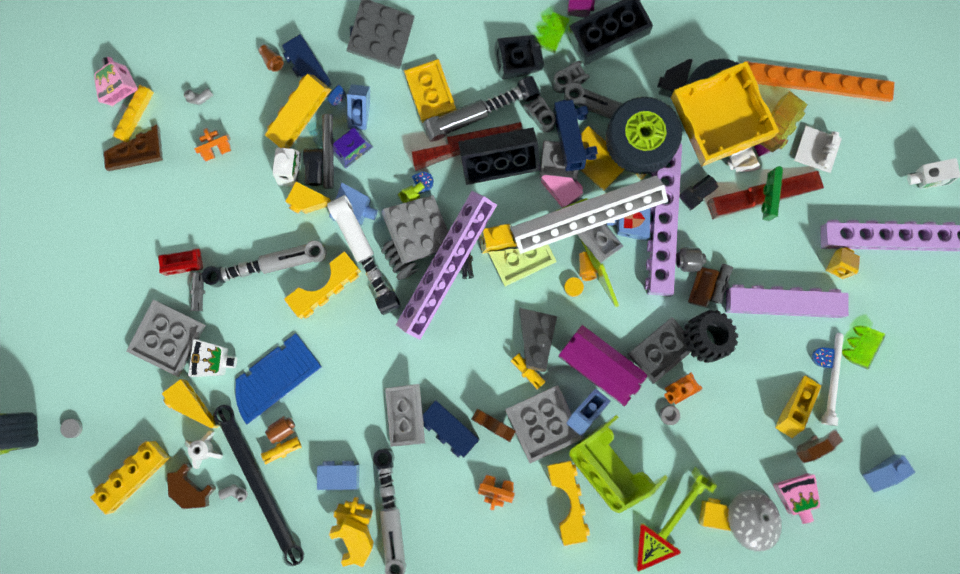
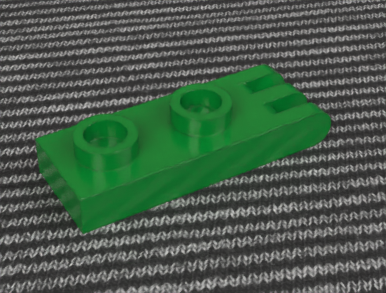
(772, 194)

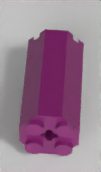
(603, 365)

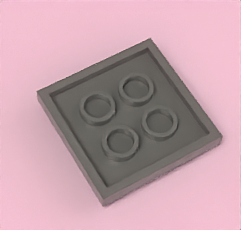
(380, 33)

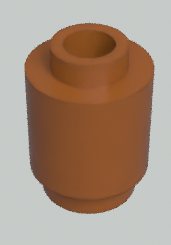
(280, 429)

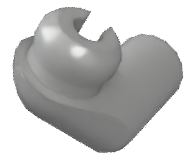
(195, 98)
(234, 491)

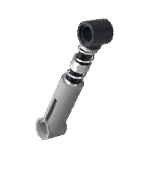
(266, 263)
(390, 514)

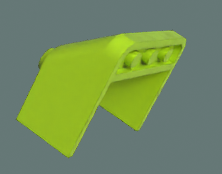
(608, 472)

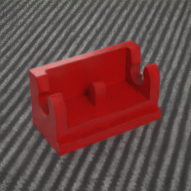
(180, 262)

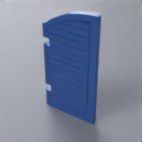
(274, 378)

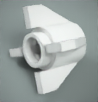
(744, 161)
(205, 447)

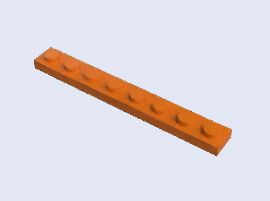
(822, 82)

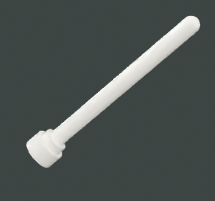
(830, 416)

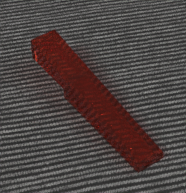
(430, 156)
(754, 196)

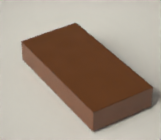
(703, 287)

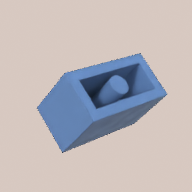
(588, 412)
(338, 476)

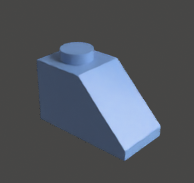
(358, 106)
(888, 473)

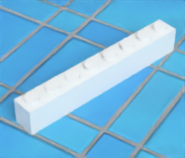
(589, 214)

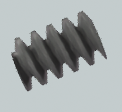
(403, 270)

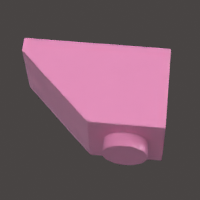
(563, 189)

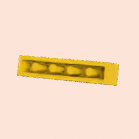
(133, 113)

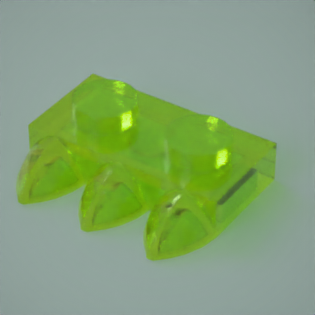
(553, 31)
(864, 347)

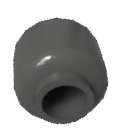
(690, 259)

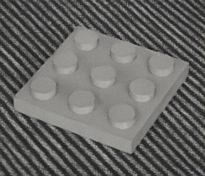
(416, 228)
(165, 338)
(542, 424)

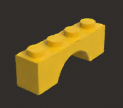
(342, 271)
(572, 527)

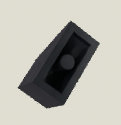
(674, 78)

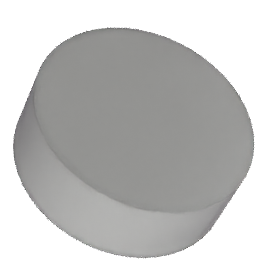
(669, 415)
(71, 428)

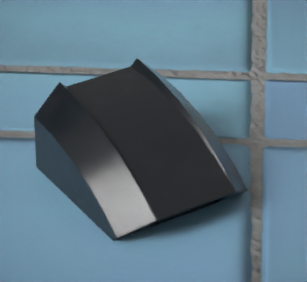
(518, 56)

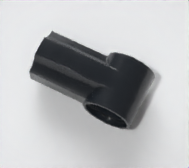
(313, 166)
(695, 194)

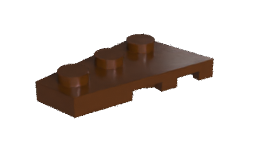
(139, 151)

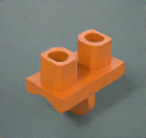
(206, 151)
(682, 389)
(488, 490)

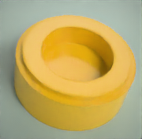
(573, 287)

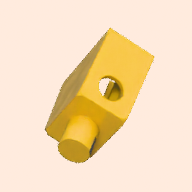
(496, 238)

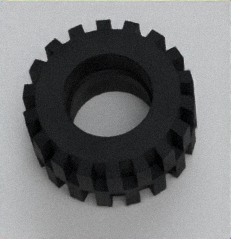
(722, 332)

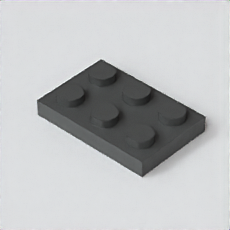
(660, 350)

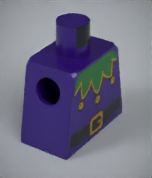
(351, 147)

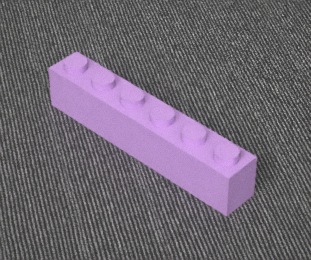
(787, 302)

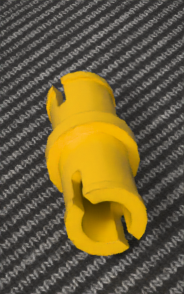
(536, 380)
(281, 450)

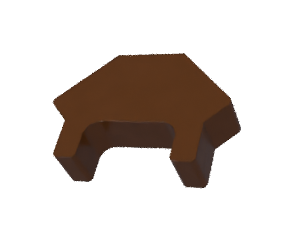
(493, 425)
(818, 447)
(185, 492)

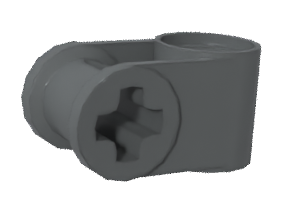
(570, 74)
(538, 111)

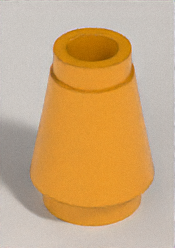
(586, 268)

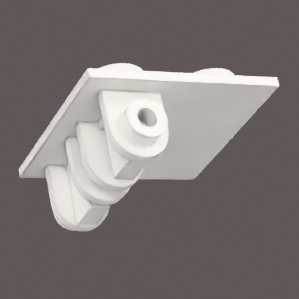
(818, 149)

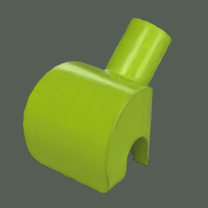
(411, 193)

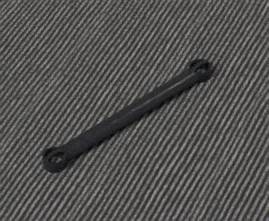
(258, 485)

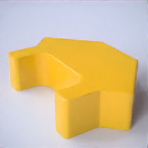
(356, 539)

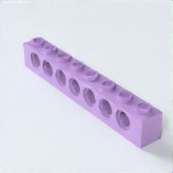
(832, 238)
(668, 248)
(446, 265)

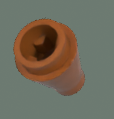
(271, 59)

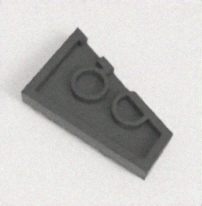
(537, 337)

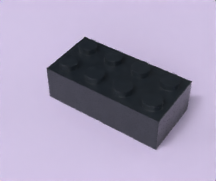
(609, 30)
(499, 156)

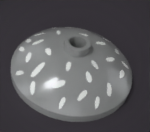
(747, 521)

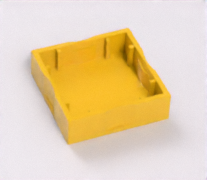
(724, 114)

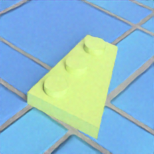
(516, 266)

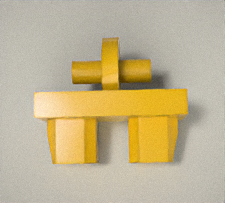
(353, 511)

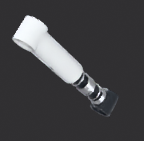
(343, 213)

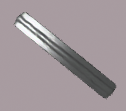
(328, 163)

